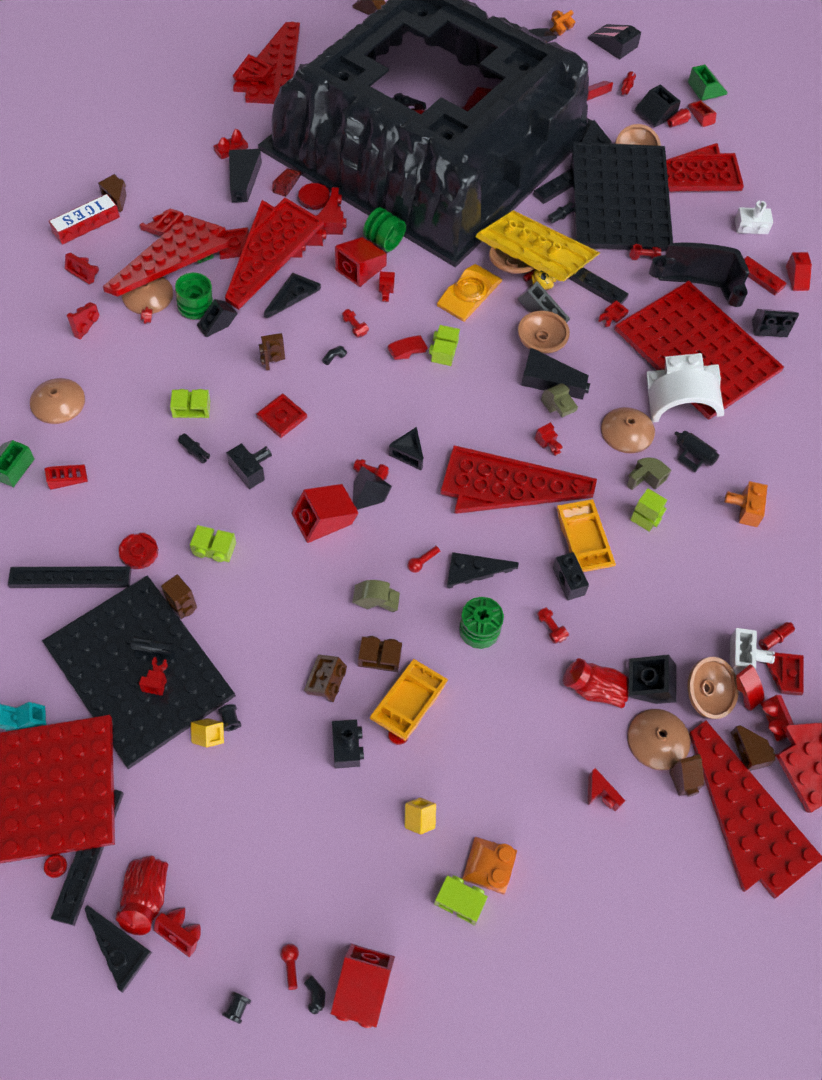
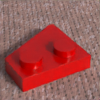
(162, 222)

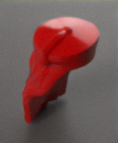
(597, 683)
(142, 894)

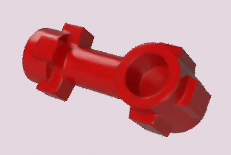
(638, 251)
(359, 329)
(381, 471)
(558, 633)

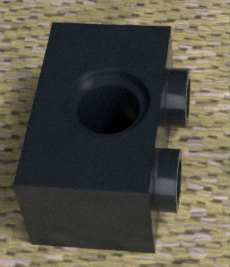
(570, 576)

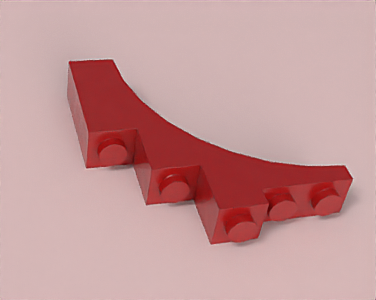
(333, 222)

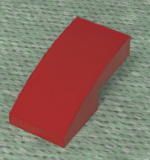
(405, 347)
(751, 687)

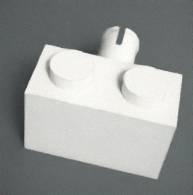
(754, 220)
(744, 650)

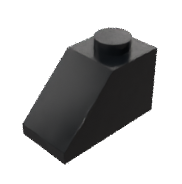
(217, 317)

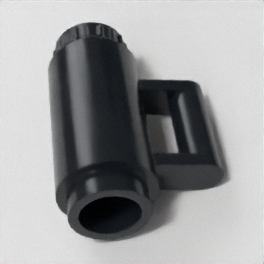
(697, 448)

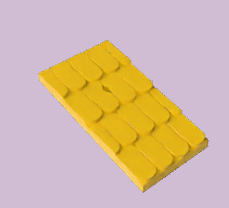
(537, 245)

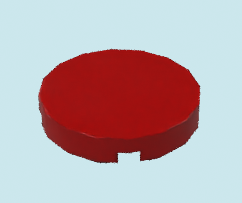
(314, 196)
(138, 550)

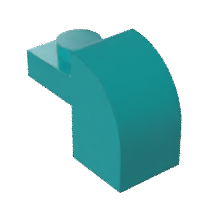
(22, 717)

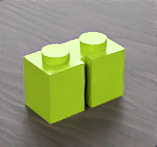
(445, 345)
(190, 404)
(649, 510)
(216, 547)
(461, 898)

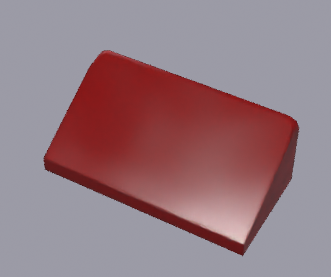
(599, 89)

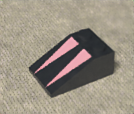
(616, 39)

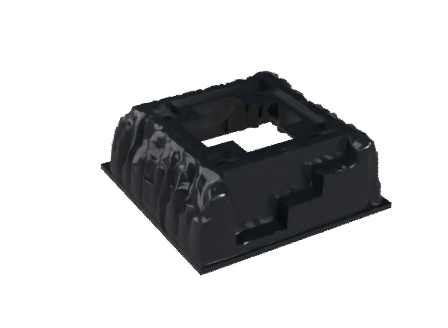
(440, 168)

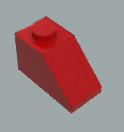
(799, 271)

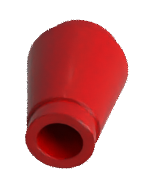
(679, 118)

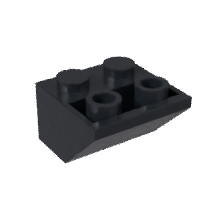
(658, 105)
(773, 322)

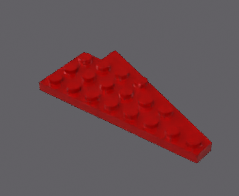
(282, 55)
(704, 171)
(271, 242)
(178, 247)
(498, 482)
(804, 763)
(755, 828)

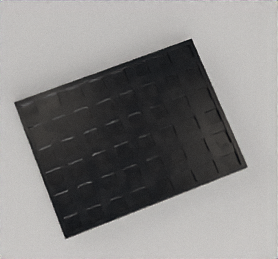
(621, 196)
(107, 672)

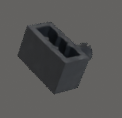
(247, 464)
(346, 743)

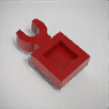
(613, 312)

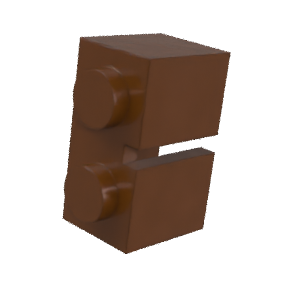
(179, 596)
(380, 654)

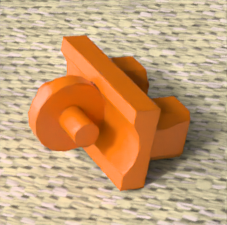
(560, 20)

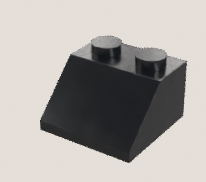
(652, 679)

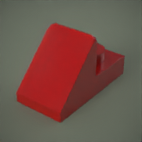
(601, 787)

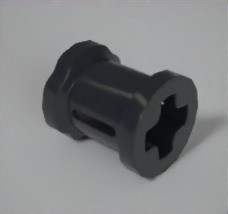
(229, 717)
(236, 1007)

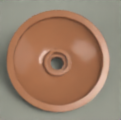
(638, 135)
(507, 263)
(154, 295)
(543, 331)
(57, 401)
(626, 436)
(712, 688)
(650, 747)

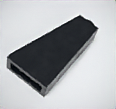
(243, 168)
(546, 372)

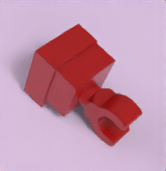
(386, 284)
(547, 437)
(155, 679)

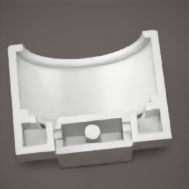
(684, 382)

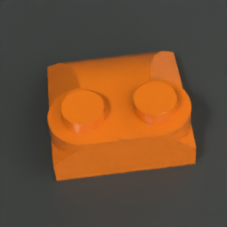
(490, 865)

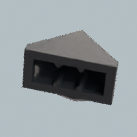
(408, 449)
(369, 489)

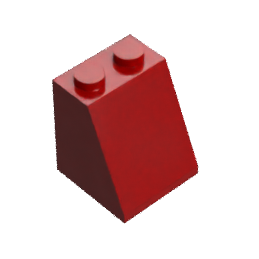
(359, 260)
(324, 511)
(362, 986)

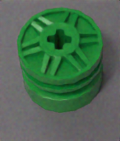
(384, 229)
(193, 295)
(480, 632)

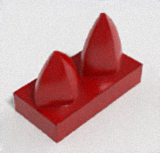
(236, 142)
(80, 267)
(777, 716)
(170, 929)

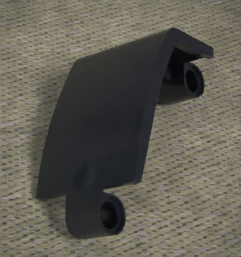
(704, 265)

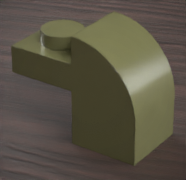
(559, 399)
(649, 470)
(374, 593)

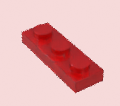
(764, 277)

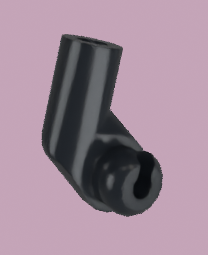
(339, 350)
(318, 995)

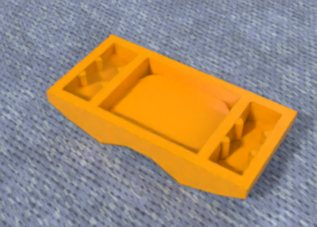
(468, 292)
(585, 535)
(409, 699)

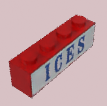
(84, 219)

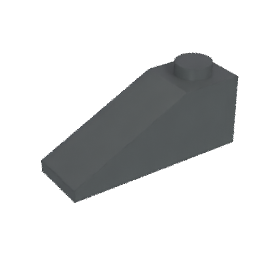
(537, 299)

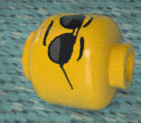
(544, 279)

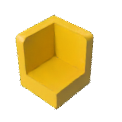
(207, 732)
(420, 815)

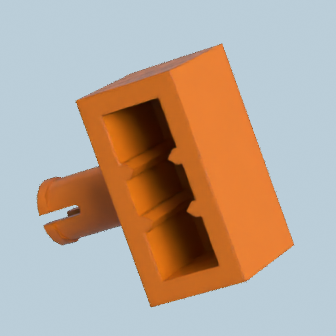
(751, 503)

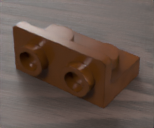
(271, 349)
(326, 677)

